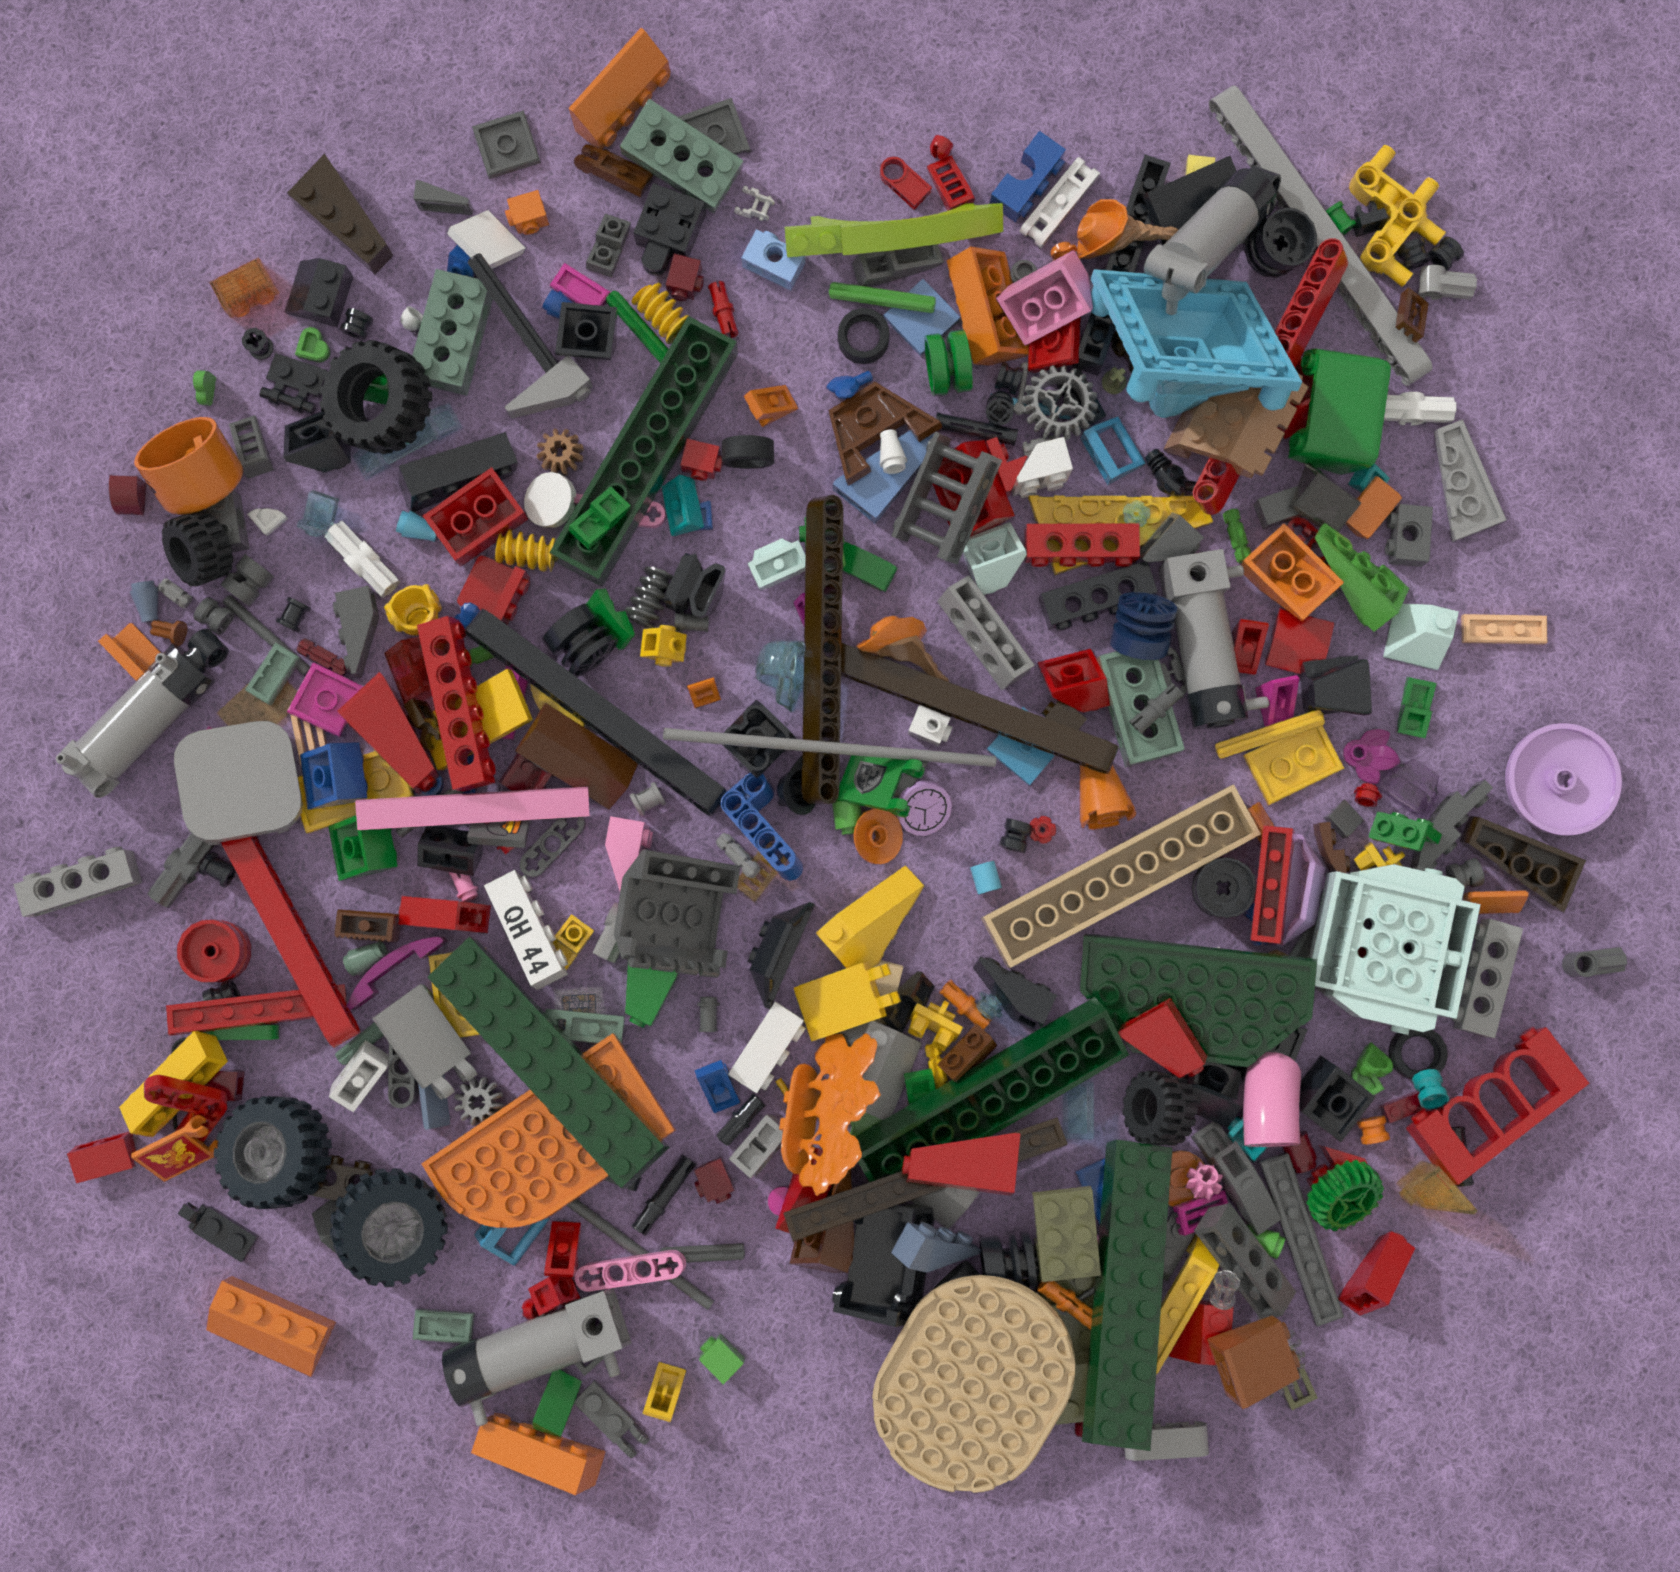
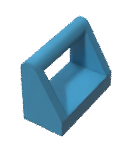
(1101, 456)
(489, 1236)

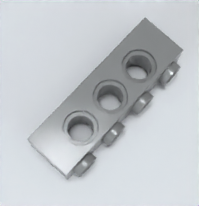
(985, 632)
(33, 894)
(1500, 967)

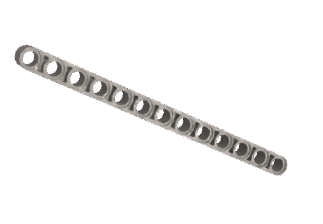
(1356, 284)

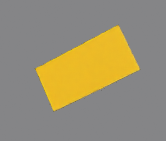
(502, 710)
(381, 783)

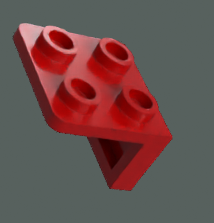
(495, 588)

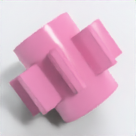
(1204, 1181)

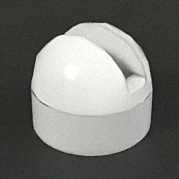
(411, 319)

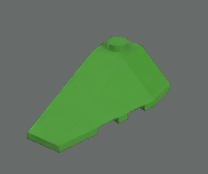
(1370, 590)

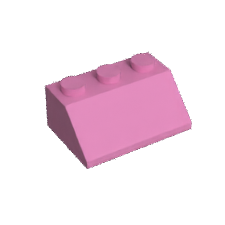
(1048, 298)

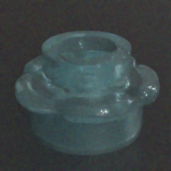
(1136, 506)

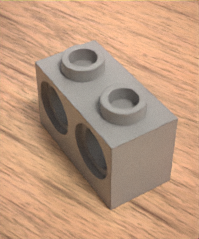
(758, 1147)

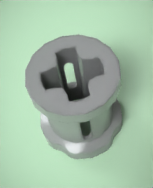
(647, 799)

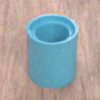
(986, 877)

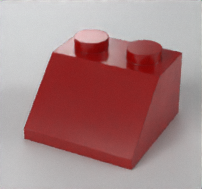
(1203, 1324)

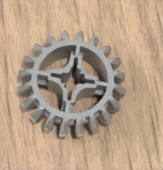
(1049, 399)

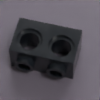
(448, 851)

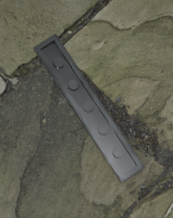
(1301, 1239)

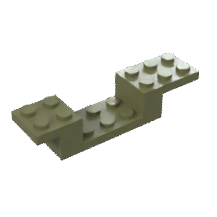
(1070, 1256)

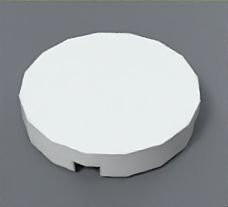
(550, 500)

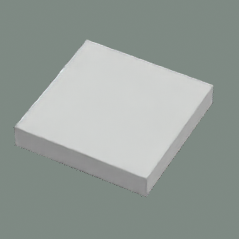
(486, 236)

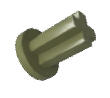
(1114, 381)

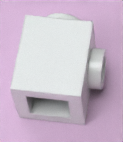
(930, 726)

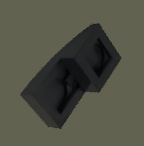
(913, 991)

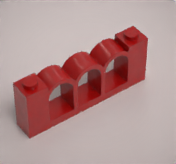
(1552, 1068)

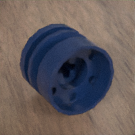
(1143, 626)

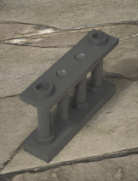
(969, 508)

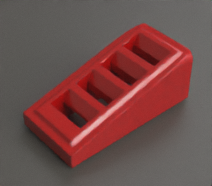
(945, 195)

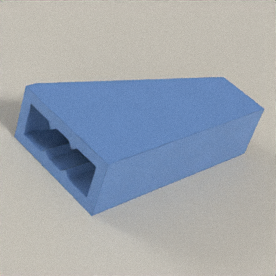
(878, 490)

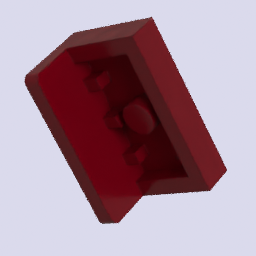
(524, 775)

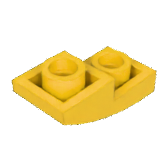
(572, 938)

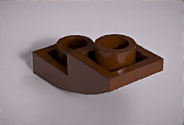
(1333, 859)

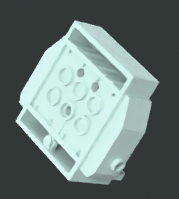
(1403, 908)

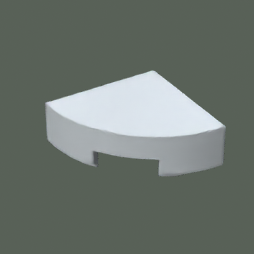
(267, 519)

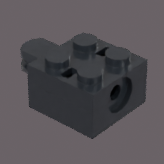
(665, 227)

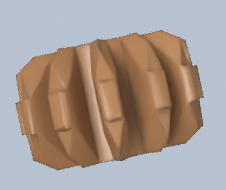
(550, 449)

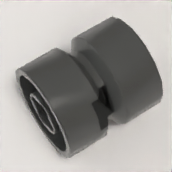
(247, 580)

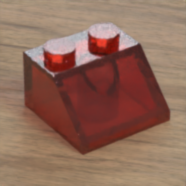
(409, 669)

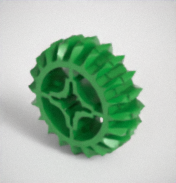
(1345, 1195)

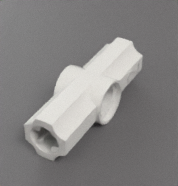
(1417, 408)
(362, 559)

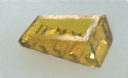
(762, 886)

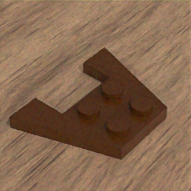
(867, 414)

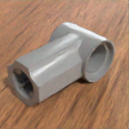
(1439, 283)
(606, 945)

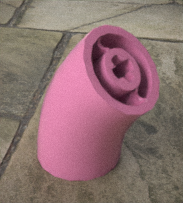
(1272, 1102)

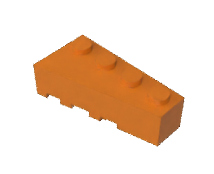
(538, 1454)

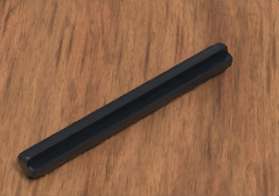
(512, 312)

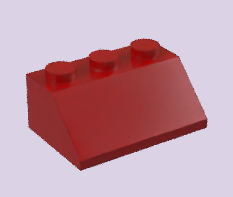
(996, 506)
(475, 517)

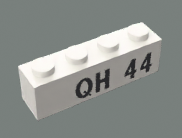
(526, 929)

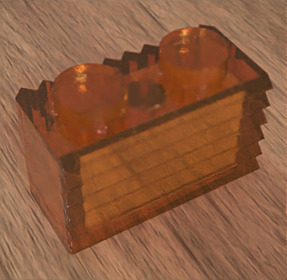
(244, 288)

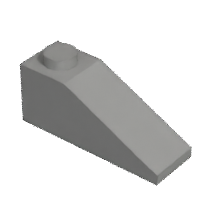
(555, 389)

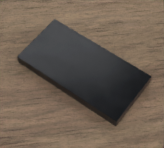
(1182, 198)

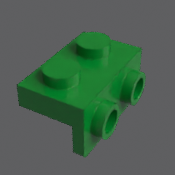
(1403, 832)

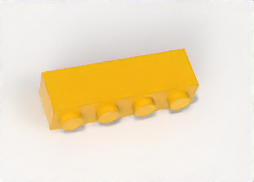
(192, 1061)

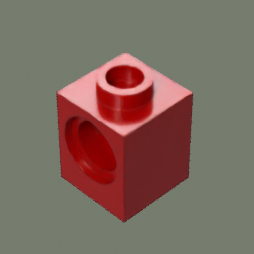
(553, 1294)

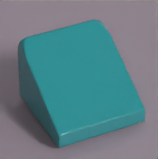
(1362, 478)

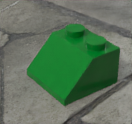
(361, 851)

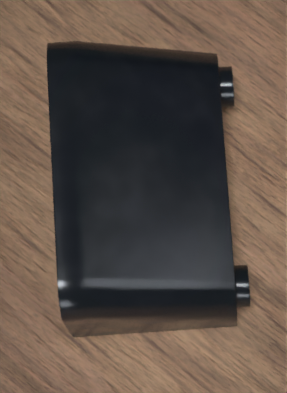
(878, 1282)

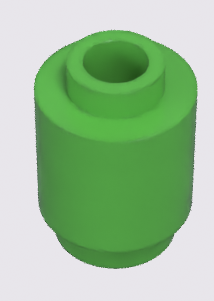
(846, 816)

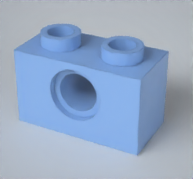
(756, 260)

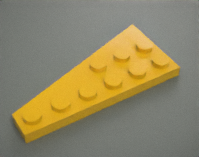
(1110, 510)

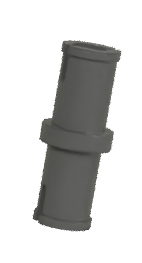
(1156, 708)

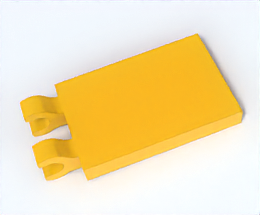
(843, 1000)

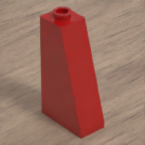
(972, 1165)

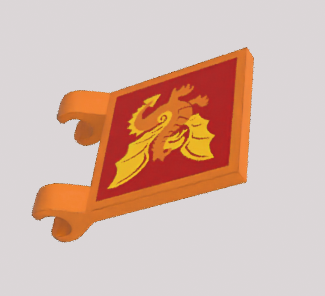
(177, 1151)

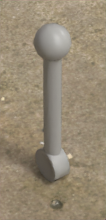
(1018, 407)

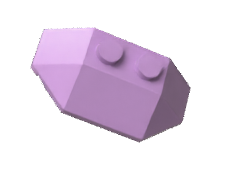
(1304, 892)

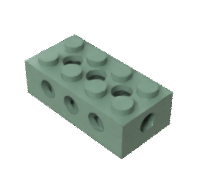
(681, 137)
(440, 318)
(1150, 683)

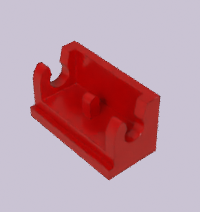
(102, 1157)

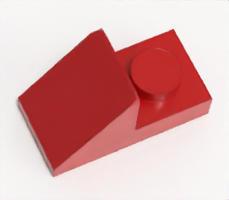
(1008, 470)
(1248, 644)
(1333, 1157)
(563, 1249)

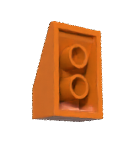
(1290, 573)

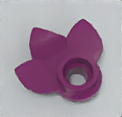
(1375, 755)

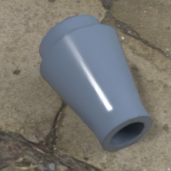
(146, 600)

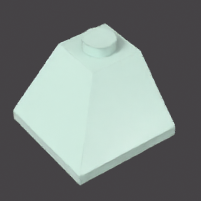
(994, 557)
(1421, 635)

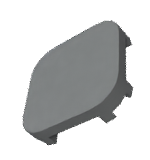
(237, 782)

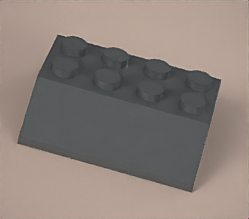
(673, 913)

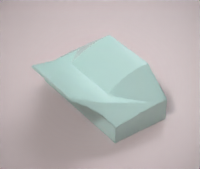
(777, 563)

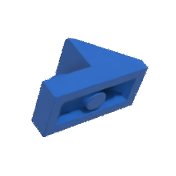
(717, 1086)

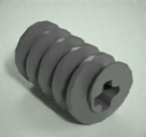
(649, 596)

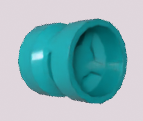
(1430, 1089)

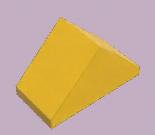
(664, 1392)

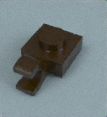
(423, 718)

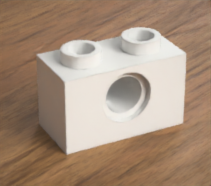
(359, 1076)

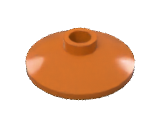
(887, 836)

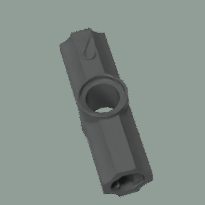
(179, 870)

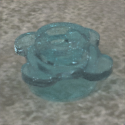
(989, 1006)

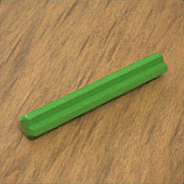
(882, 297)

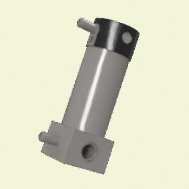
(1205, 638)
(535, 1349)

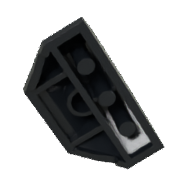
(777, 950)

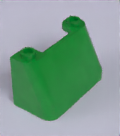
(1343, 411)

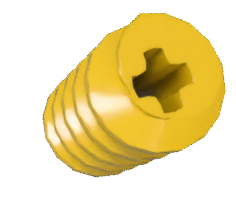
(659, 311)
(524, 551)

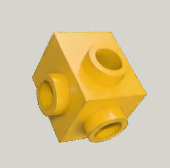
(663, 645)

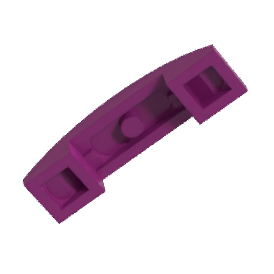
(366, 990)

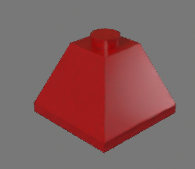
(1076, 680)

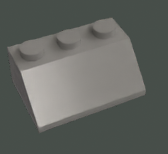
(892, 1059)

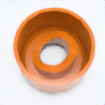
(189, 466)

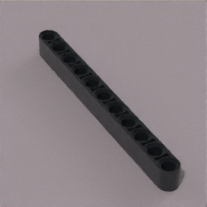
(595, 712)

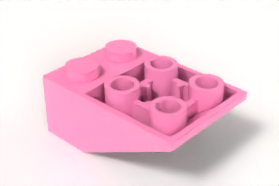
(625, 842)

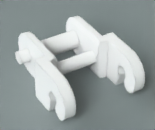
(753, 212)

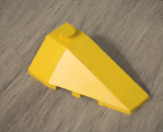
(870, 922)

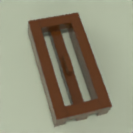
(1407, 311)

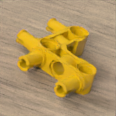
(1395, 200)

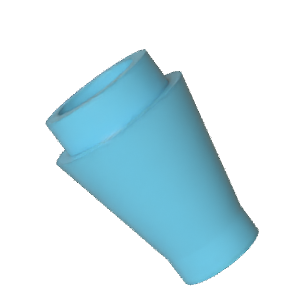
(414, 526)

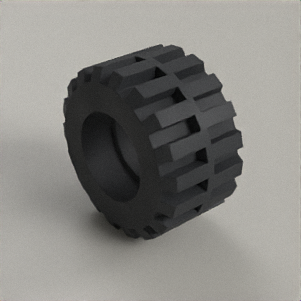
(197, 548)
(1159, 1108)

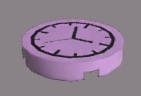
(928, 806)

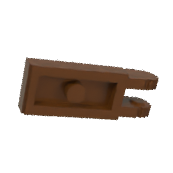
(613, 169)

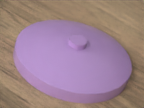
(1563, 779)

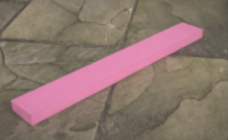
(472, 808)

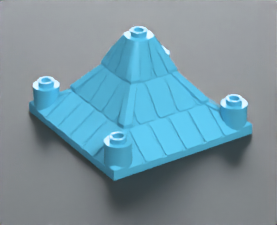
(1203, 351)

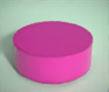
(776, 1199)

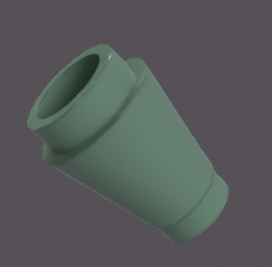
(362, 959)

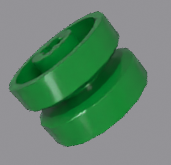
(948, 363)

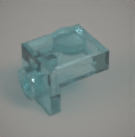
(318, 514)

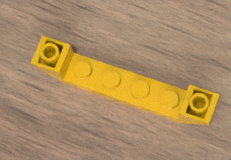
(1184, 1296)

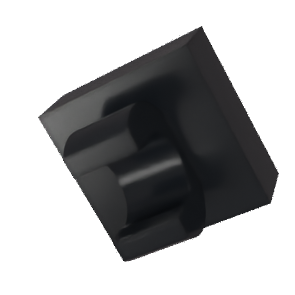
(1371, 221)

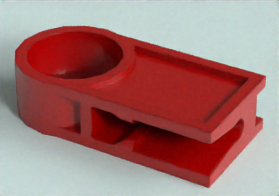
(909, 187)

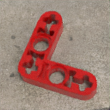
(166, 1092)

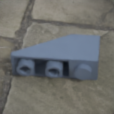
(930, 1248)

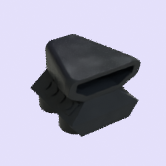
(695, 587)
(1336, 685)
(758, 722)

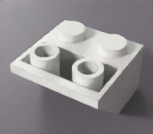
(1045, 468)

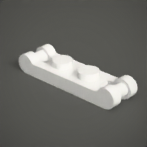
(1059, 202)

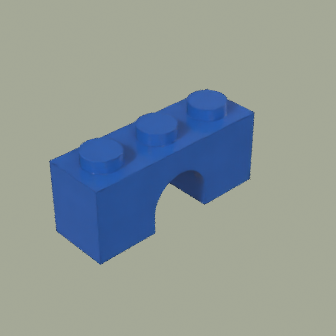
(1043, 158)

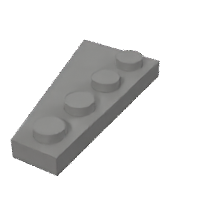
(1466, 486)

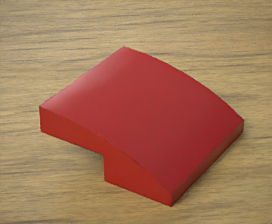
(1298, 641)

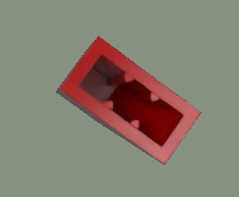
(444, 914)
(1166, 1039)
(1377, 1274)

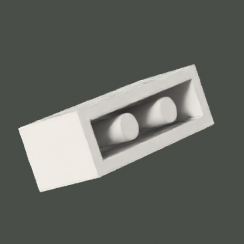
(767, 1048)

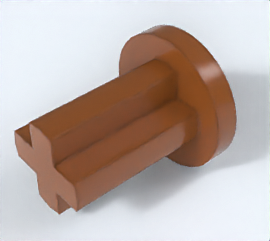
(175, 632)

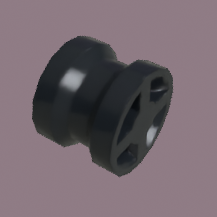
(1447, 253)
(1414, 254)
(356, 324)
(1008, 378)

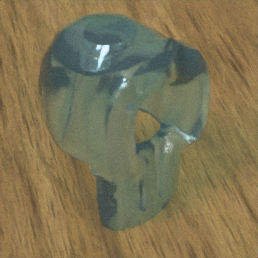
(782, 667)

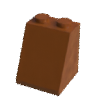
(1254, 1360)

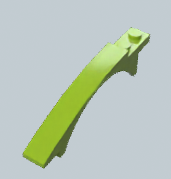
(861, 237)

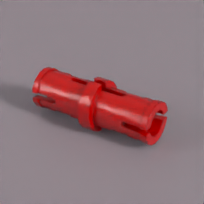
(723, 309)

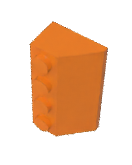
(620, 90)
(978, 280)
(269, 1325)

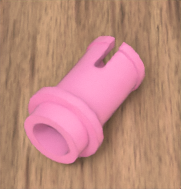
(464, 886)

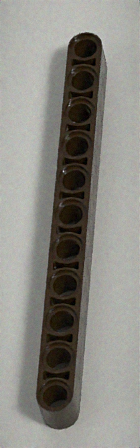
(823, 646)
(977, 709)

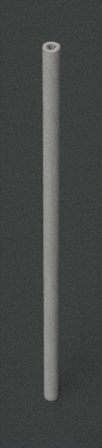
(827, 747)

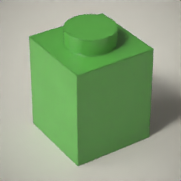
(720, 1357)

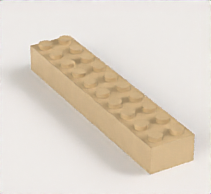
(1120, 876)

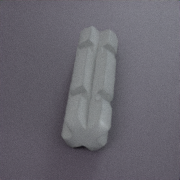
(738, 855)

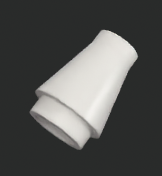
(891, 453)

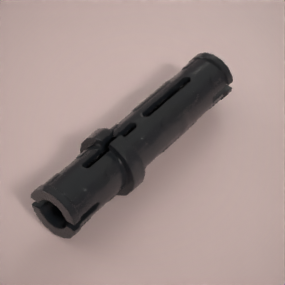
(1008, 434)
(659, 1201)

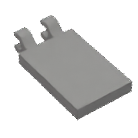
(425, 1040)

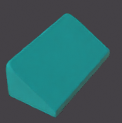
(682, 505)

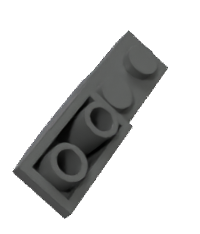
(1450, 813)
(1239, 1177)

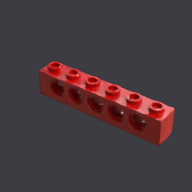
(433, 638)

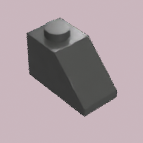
(1171, 539)

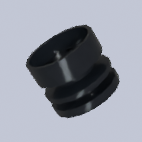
(1281, 243)
(576, 636)
(1240, 888)
(1011, 1263)

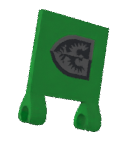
(875, 780)

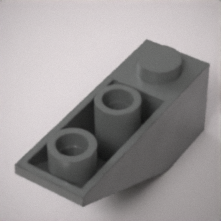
(359, 621)

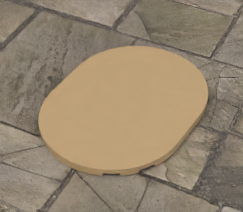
(974, 1384)

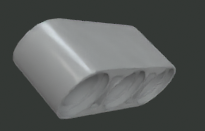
(1173, 1442)

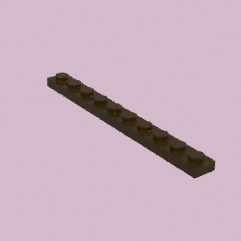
(895, 1190)

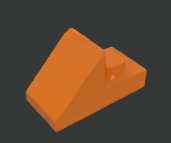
(770, 403)

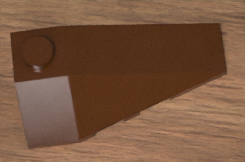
(829, 1249)

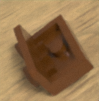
(967, 1053)

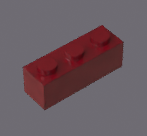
(1401, 1107)

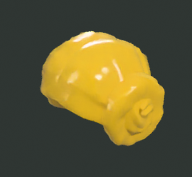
(412, 607)

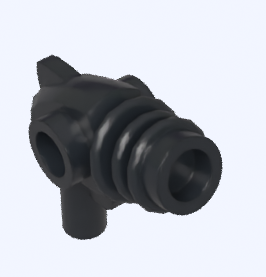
(1169, 476)

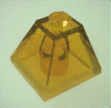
(1432, 1189)

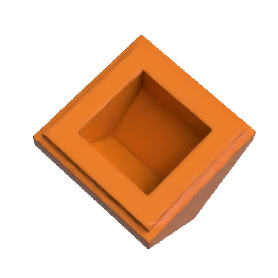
(704, 692)

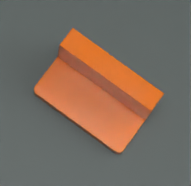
(131, 650)

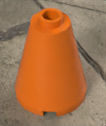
(1103, 799)

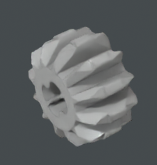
(477, 1090)

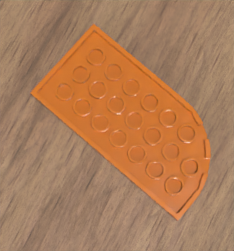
(525, 1161)

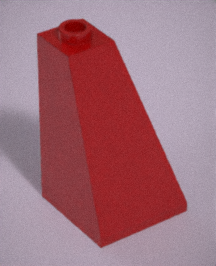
(384, 725)

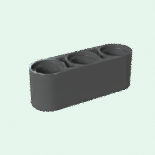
(398, 1079)

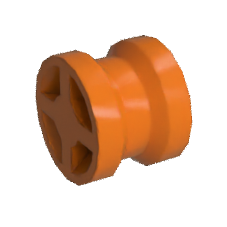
(1373, 1130)

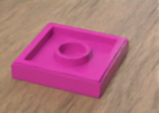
(321, 697)

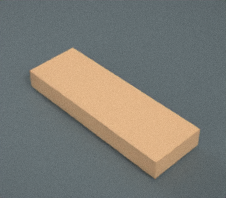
(1504, 629)

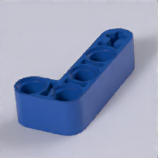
(763, 833)

